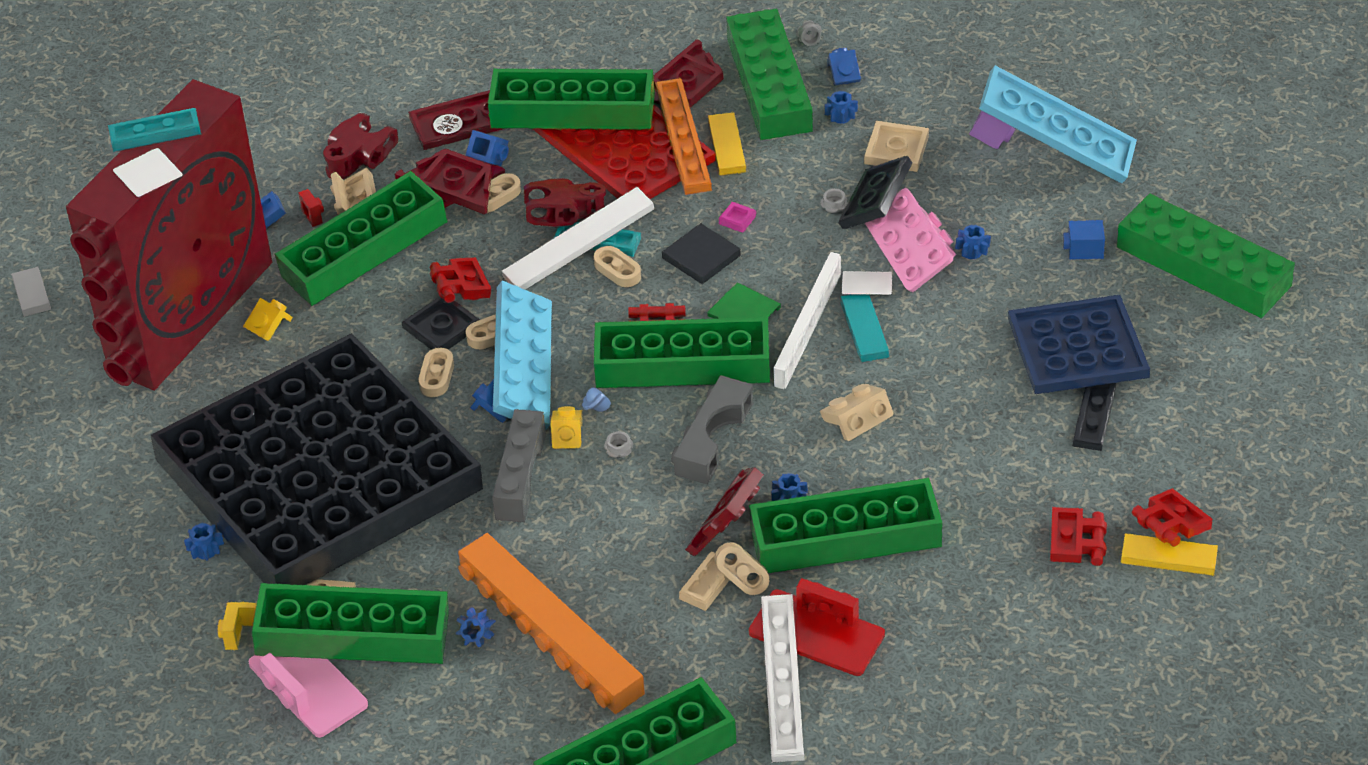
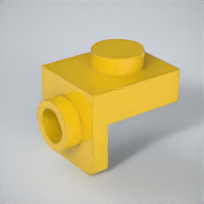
(266, 318)
(566, 428)
(236, 616)

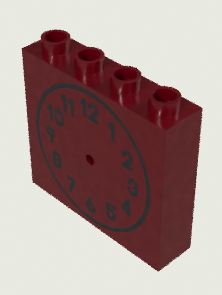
(178, 255)

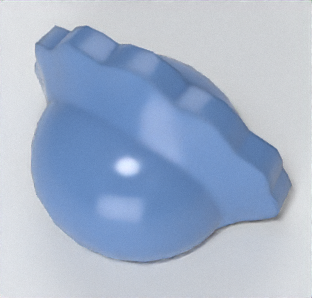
(595, 400)

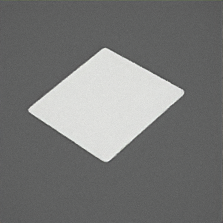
(147, 172)
(867, 282)

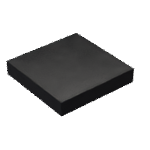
(701, 253)
(439, 324)

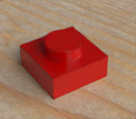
(311, 207)

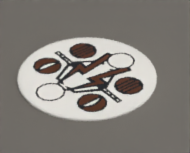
(447, 124)

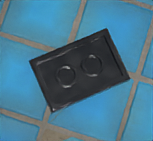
(875, 192)

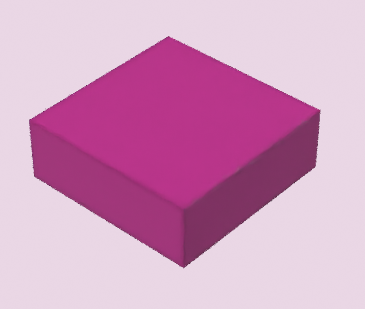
(737, 217)

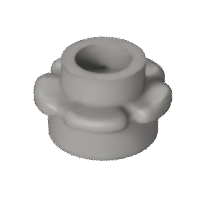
(809, 39)
(834, 200)
(618, 444)

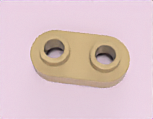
(502, 190)
(621, 268)
(482, 333)
(435, 378)
(741, 567)

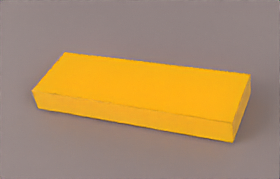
(726, 143)
(1184, 557)

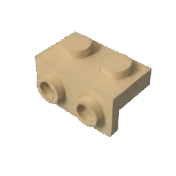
(351, 190)
(858, 410)

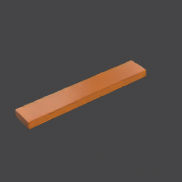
(683, 136)

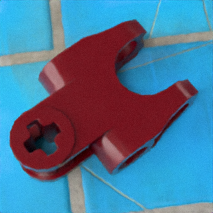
(354, 146)
(563, 201)

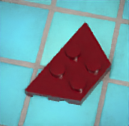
(696, 70)
(456, 178)
(727, 509)

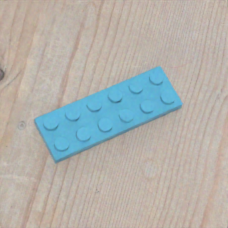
(1058, 124)
(522, 352)

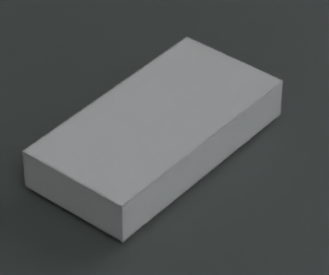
(31, 291)

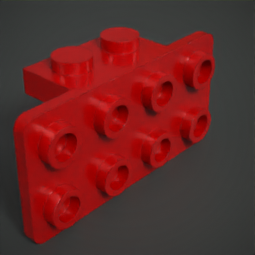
(829, 628)

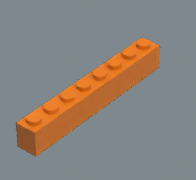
(551, 624)

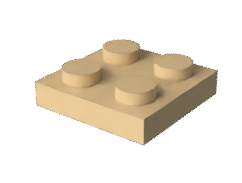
(895, 141)

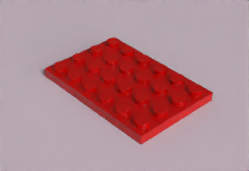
(624, 156)

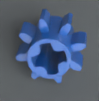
(841, 107)
(972, 242)
(788, 487)
(203, 541)
(474, 635)

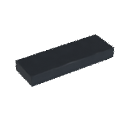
(1094, 416)

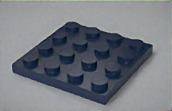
(1078, 344)

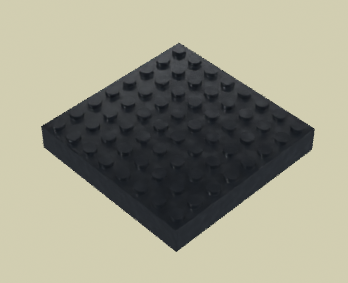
(316, 463)

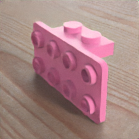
(912, 241)
(311, 690)

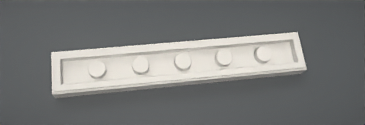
(578, 239)
(807, 321)
(782, 678)

